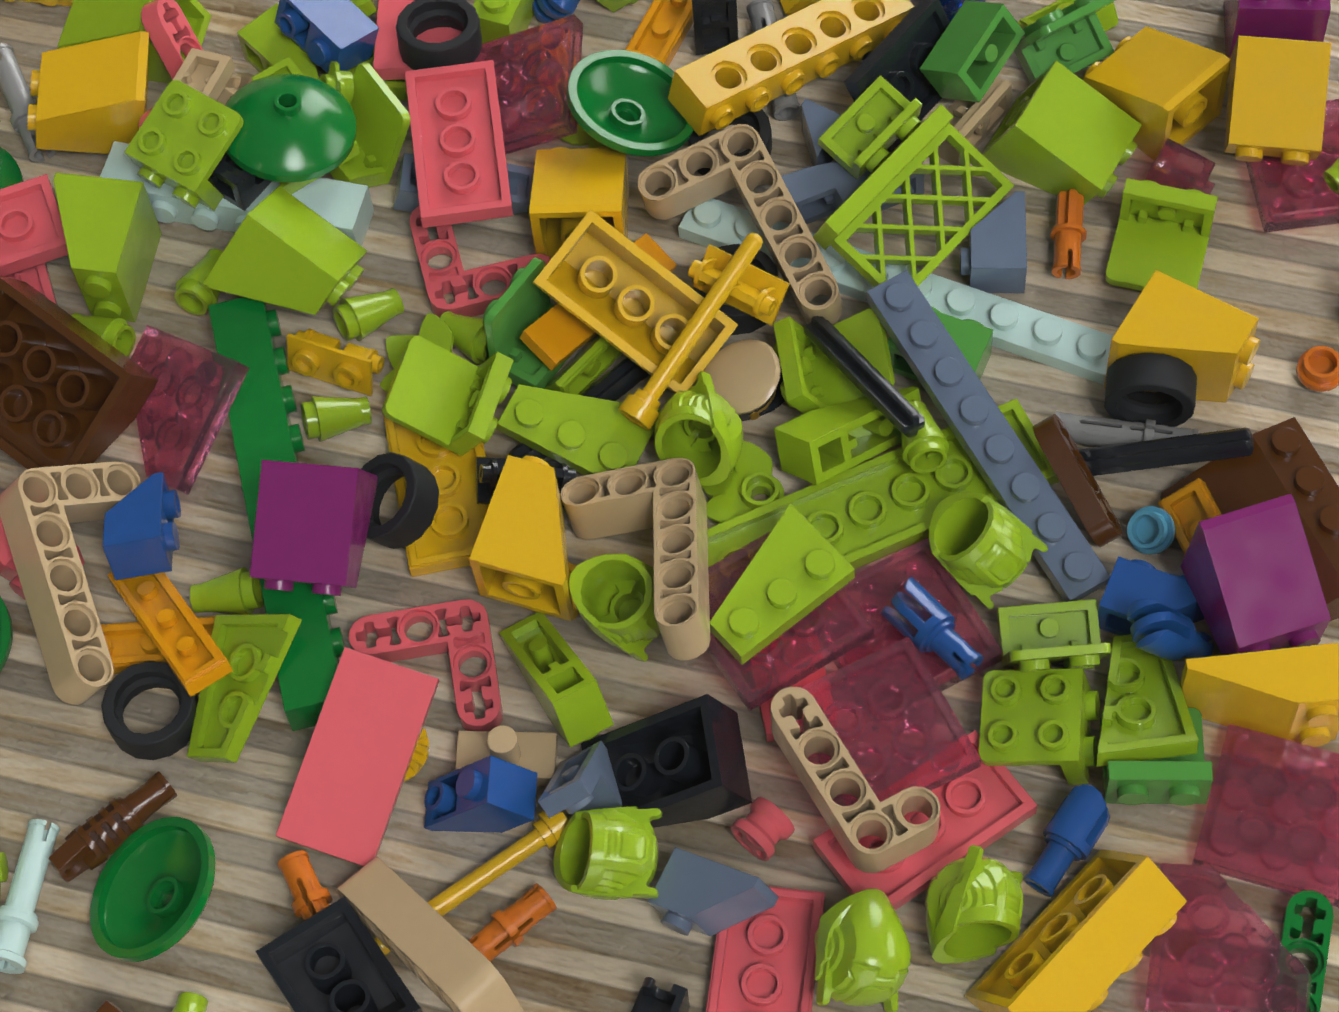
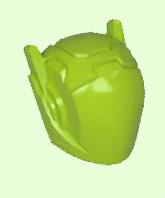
(701, 429)
(981, 543)
(617, 601)
(608, 853)
(972, 908)
(861, 952)

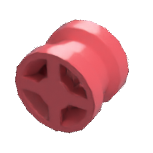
(762, 828)

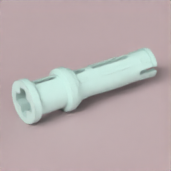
(18, 914)

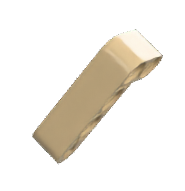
(843, 776)

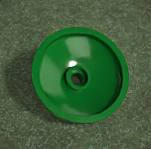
(625, 103)
(291, 128)
(153, 889)

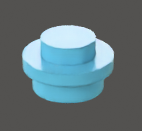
(1151, 530)

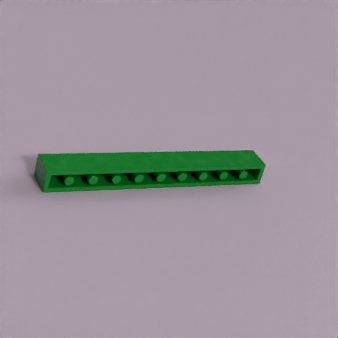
(264, 432)

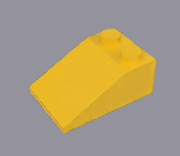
(1269, 691)

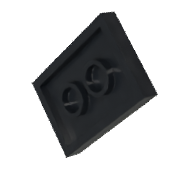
(902, 55)

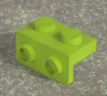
(870, 127)

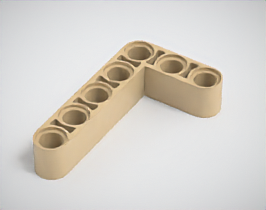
(764, 208)
(672, 502)
(38, 531)
(426, 942)

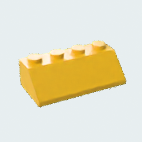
(629, 299)
(1082, 938)

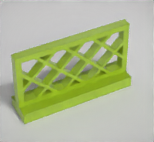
(896, 172)

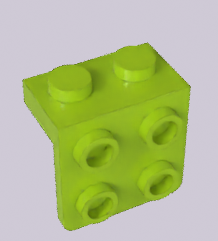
(379, 130)
(184, 143)
(1162, 232)
(811, 377)
(447, 395)
(1051, 634)
(1040, 720)

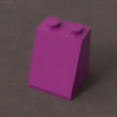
(1275, 19)
(311, 525)
(1257, 579)

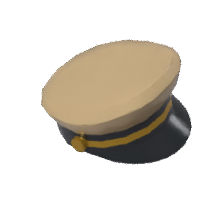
(748, 377)

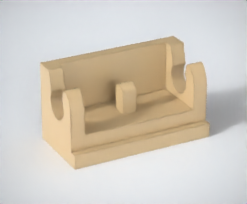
(977, 119)

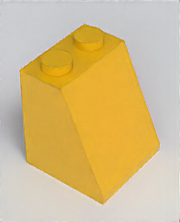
(1162, 85)
(90, 94)
(1277, 99)
(570, 185)
(1194, 328)
(523, 541)

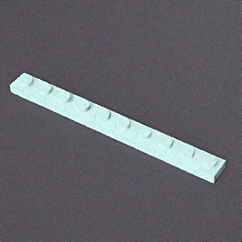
(1014, 325)

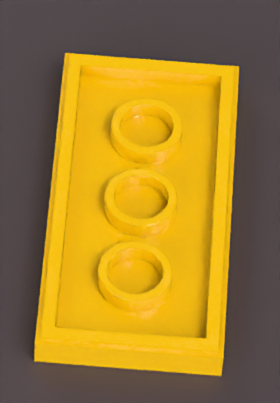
(458, 516)

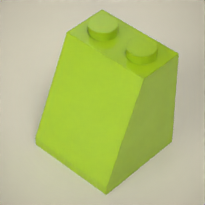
(110, 18)
(1063, 136)
(108, 240)
(288, 257)

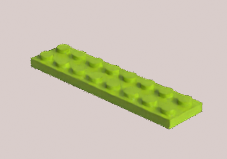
(876, 503)

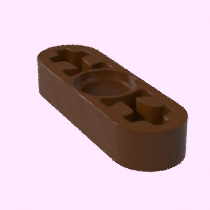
(1077, 480)

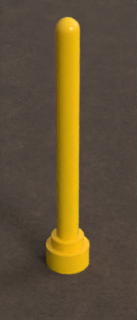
(643, 405)
(545, 833)

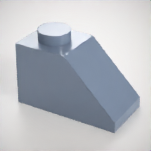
(998, 249)
(707, 895)

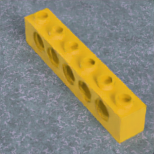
(780, 59)

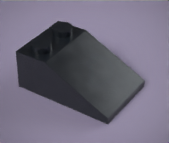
(681, 762)
(334, 966)

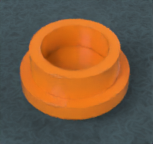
(1319, 368)

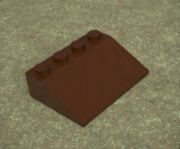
(60, 383)
(1280, 466)

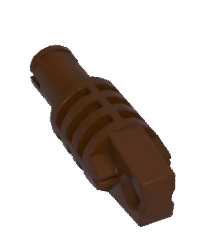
(106, 831)

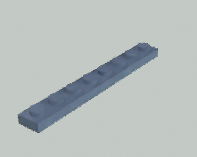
(986, 435)

